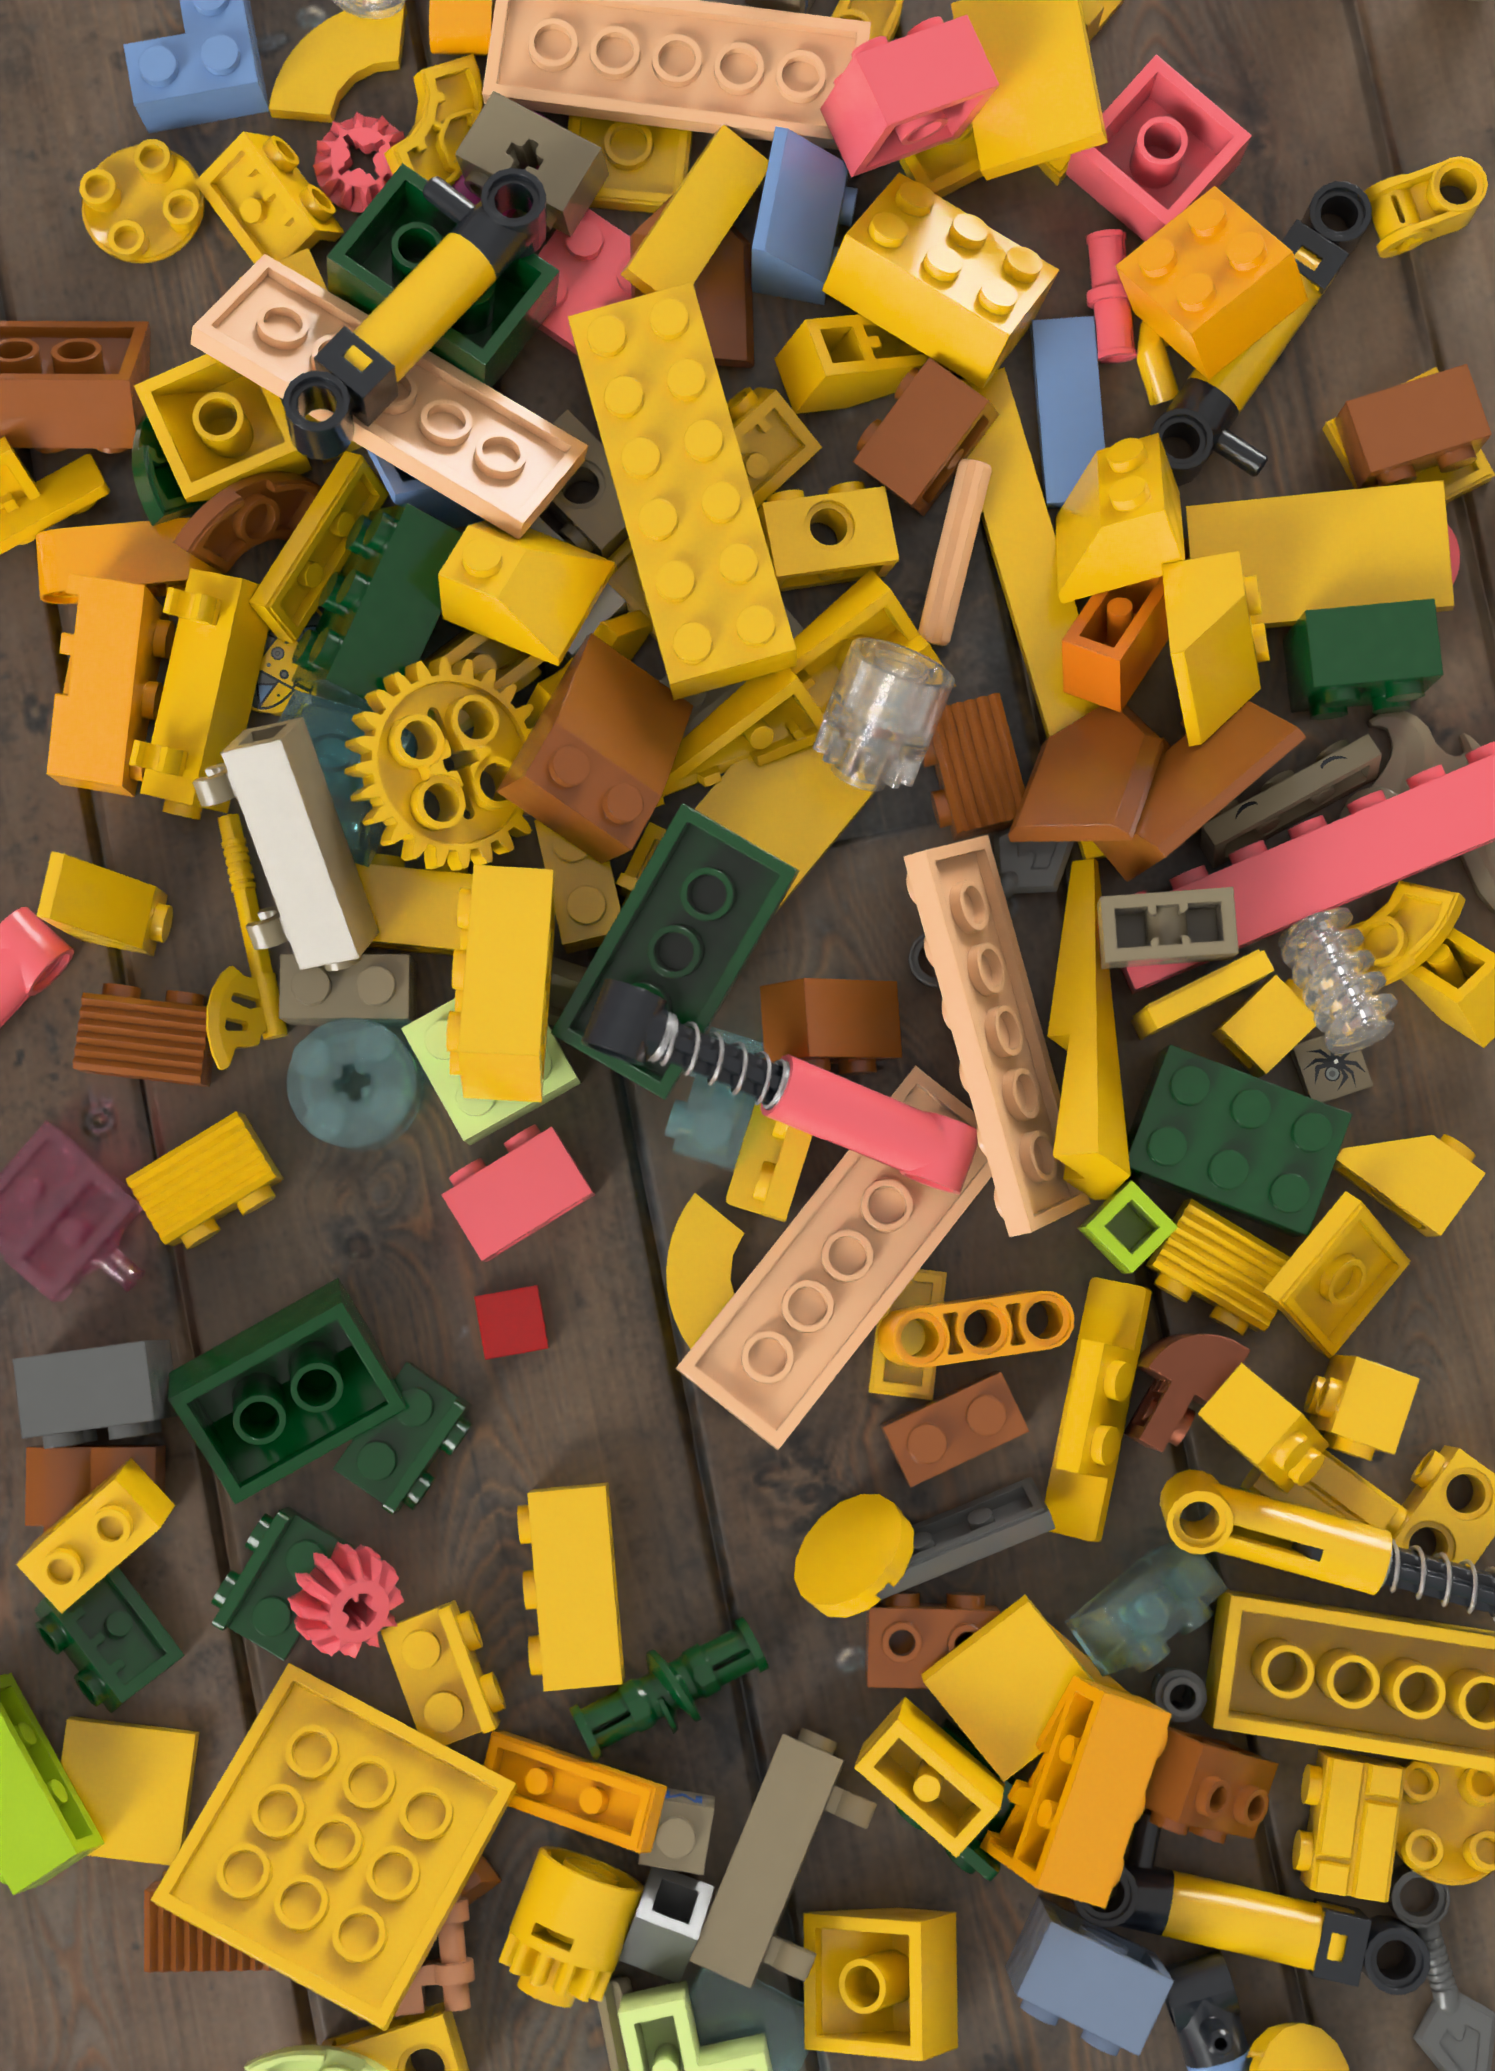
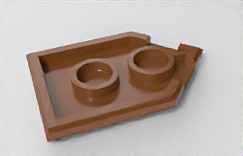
(722, 295)
(1090, 780)

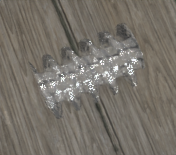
(1335, 980)

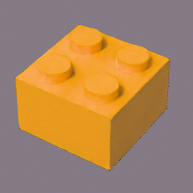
(1212, 282)

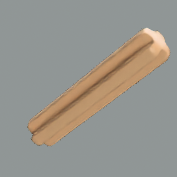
(954, 551)

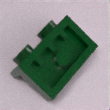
(395, 1454)
(257, 1599)
(109, 1640)

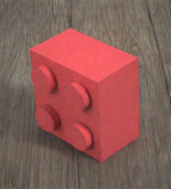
(908, 93)
(1160, 150)

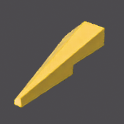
(786, 708)
(1082, 1021)

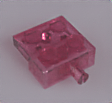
(64, 1215)

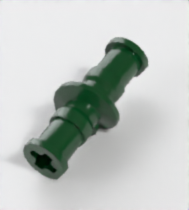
(669, 1687)

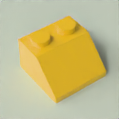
(217, 427)
(1119, 520)
(1213, 639)
(881, 1982)

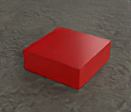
(511, 1322)

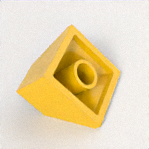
(521, 590)

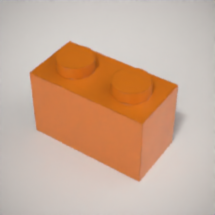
(1115, 643)

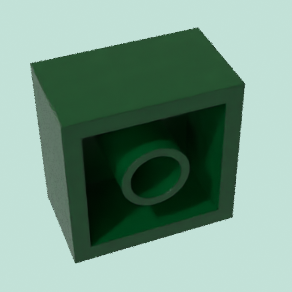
(1362, 658)

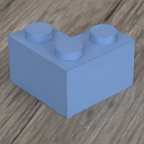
(200, 74)

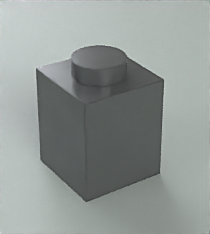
(666, 1923)

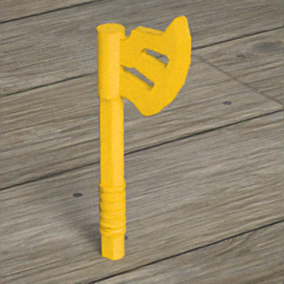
(262, 984)

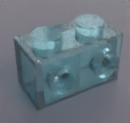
(713, 1120)
(1145, 1608)

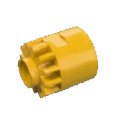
(570, 1927)

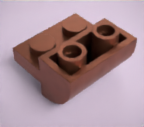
(1183, 1371)

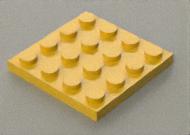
(335, 1845)

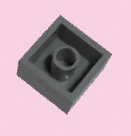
(94, 1388)

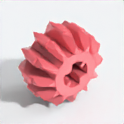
(346, 1600)

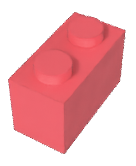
(517, 1192)

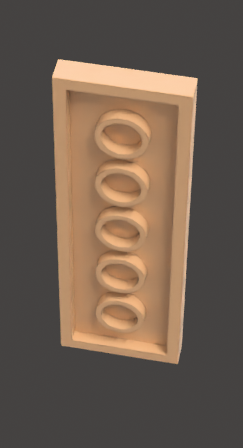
(672, 63)
(438, 428)
(994, 1029)
(828, 1280)

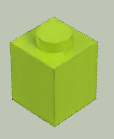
(1127, 1227)

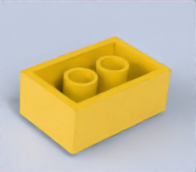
(939, 279)
(502, 983)

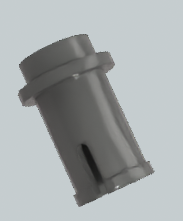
(1194, 1695)

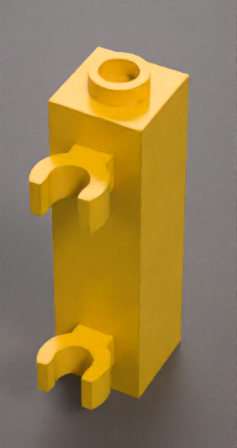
(204, 689)

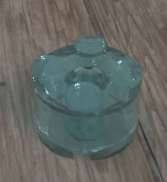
(324, 1064)

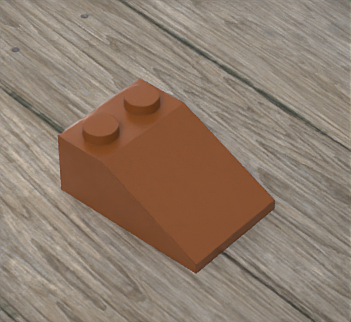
(599, 752)

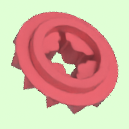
(332, 160)

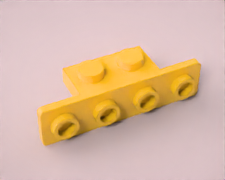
(34, 506)
(1096, 1407)

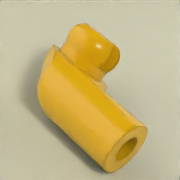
(1155, 366)

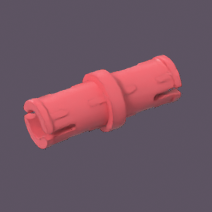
(1109, 297)

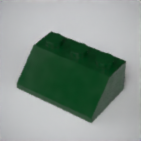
(285, 1391)

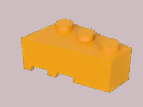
(108, 684)
(1083, 1794)

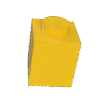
(1266, 1025)

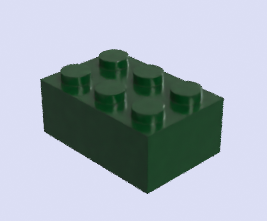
(397, 235)
(377, 607)
(1235, 1141)

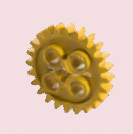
(398, 782)

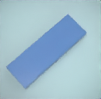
(1066, 401)

